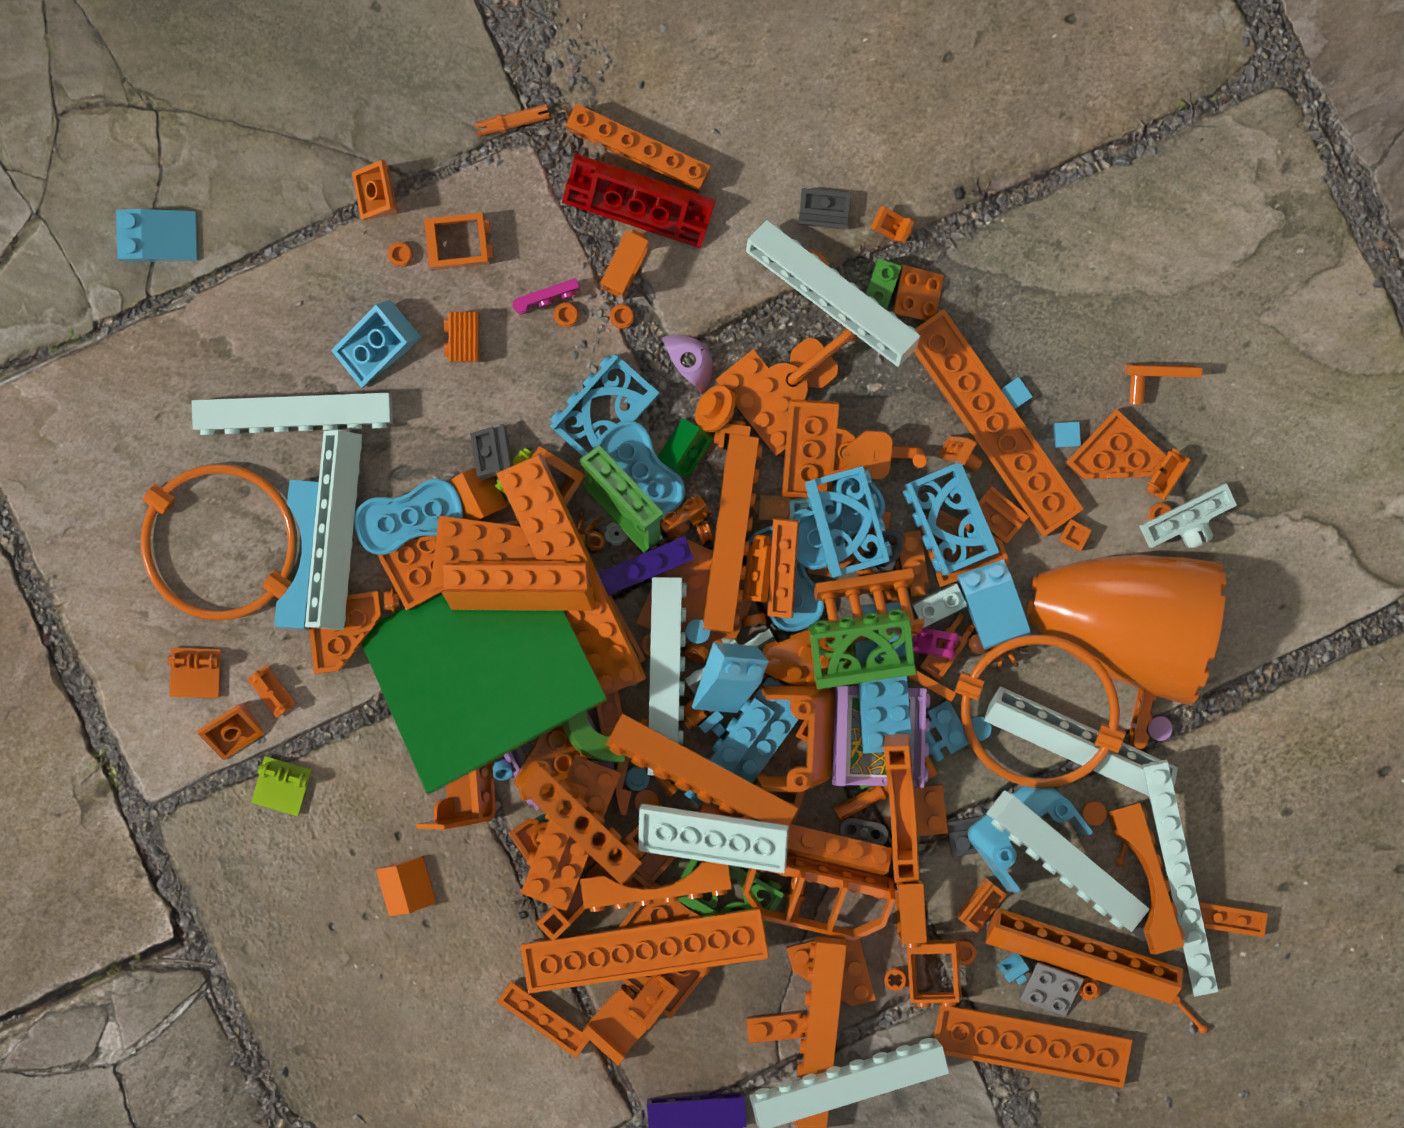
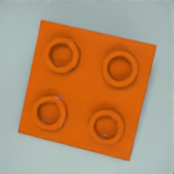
(917, 293)
(194, 672)

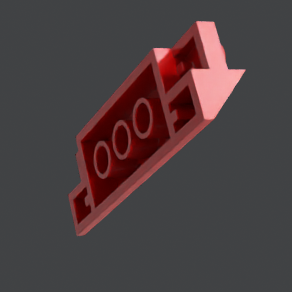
(638, 201)

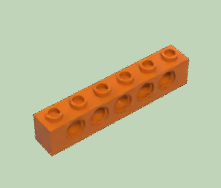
(637, 148)
(531, 784)

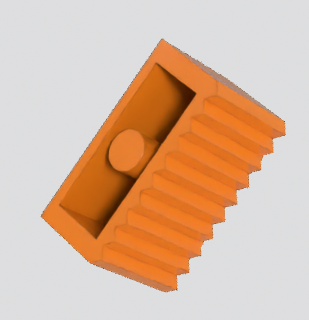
(463, 337)

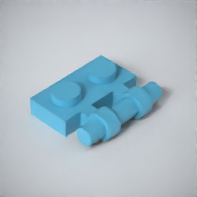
(949, 728)

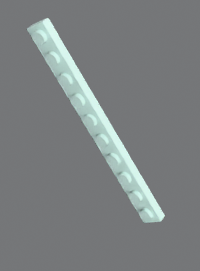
(1180, 876)

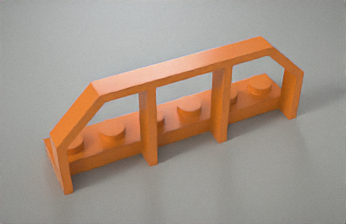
(832, 876)

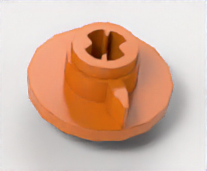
(715, 408)

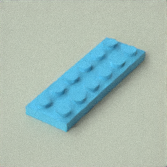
(881, 702)

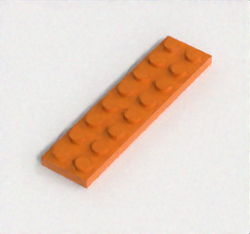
(1033, 1045)

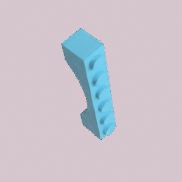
(293, 604)

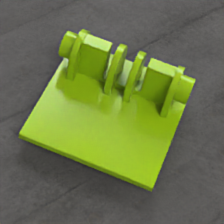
(281, 786)

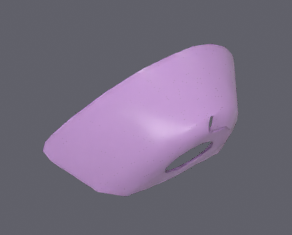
(701, 372)

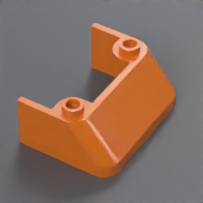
(819, 710)
(467, 801)

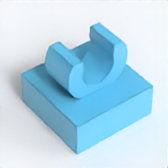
(712, 722)
(1014, 968)

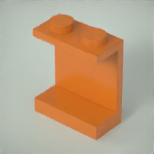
(612, 1029)

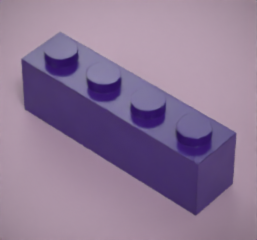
(646, 565)
(698, 1111)

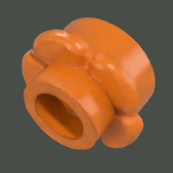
(391, 600)
(1095, 989)

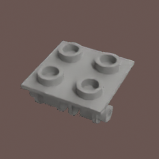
(1051, 988)

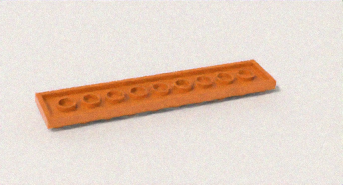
(994, 424)
(556, 538)
(645, 950)

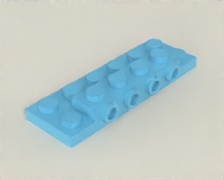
(752, 737)

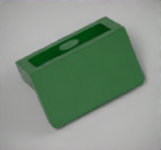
(685, 448)

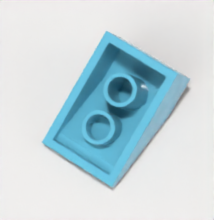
(156, 235)
(375, 342)
(993, 604)
(729, 677)

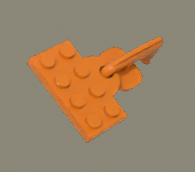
(765, 391)
(816, 444)

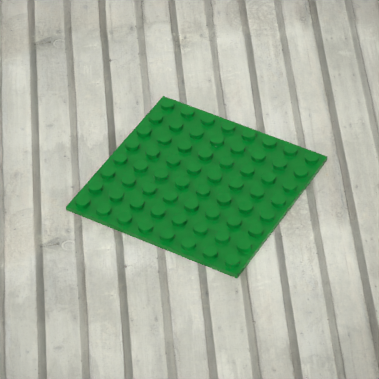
(477, 682)

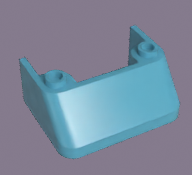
(996, 846)

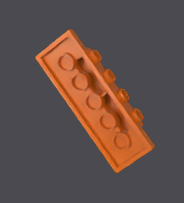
(559, 858)

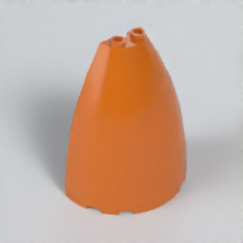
(1139, 615)

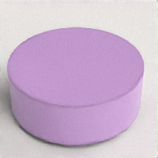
(1160, 728)

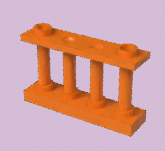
(874, 584)

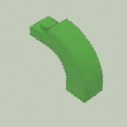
(589, 741)

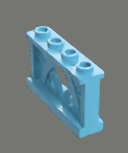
(637, 402)
(981, 534)
(836, 554)

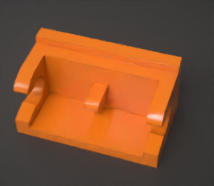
(981, 905)
(651, 1001)

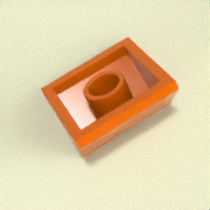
(375, 191)
(478, 496)
(231, 731)
(406, 886)

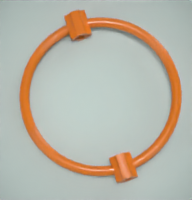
(161, 501)
(1108, 737)

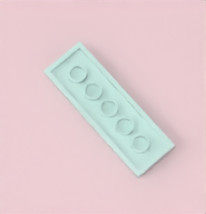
(713, 838)

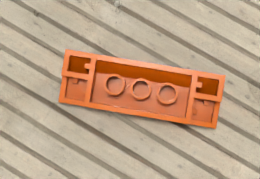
(518, 586)

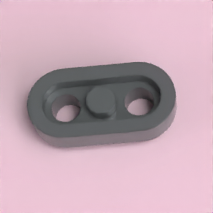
(895, 548)
(864, 830)

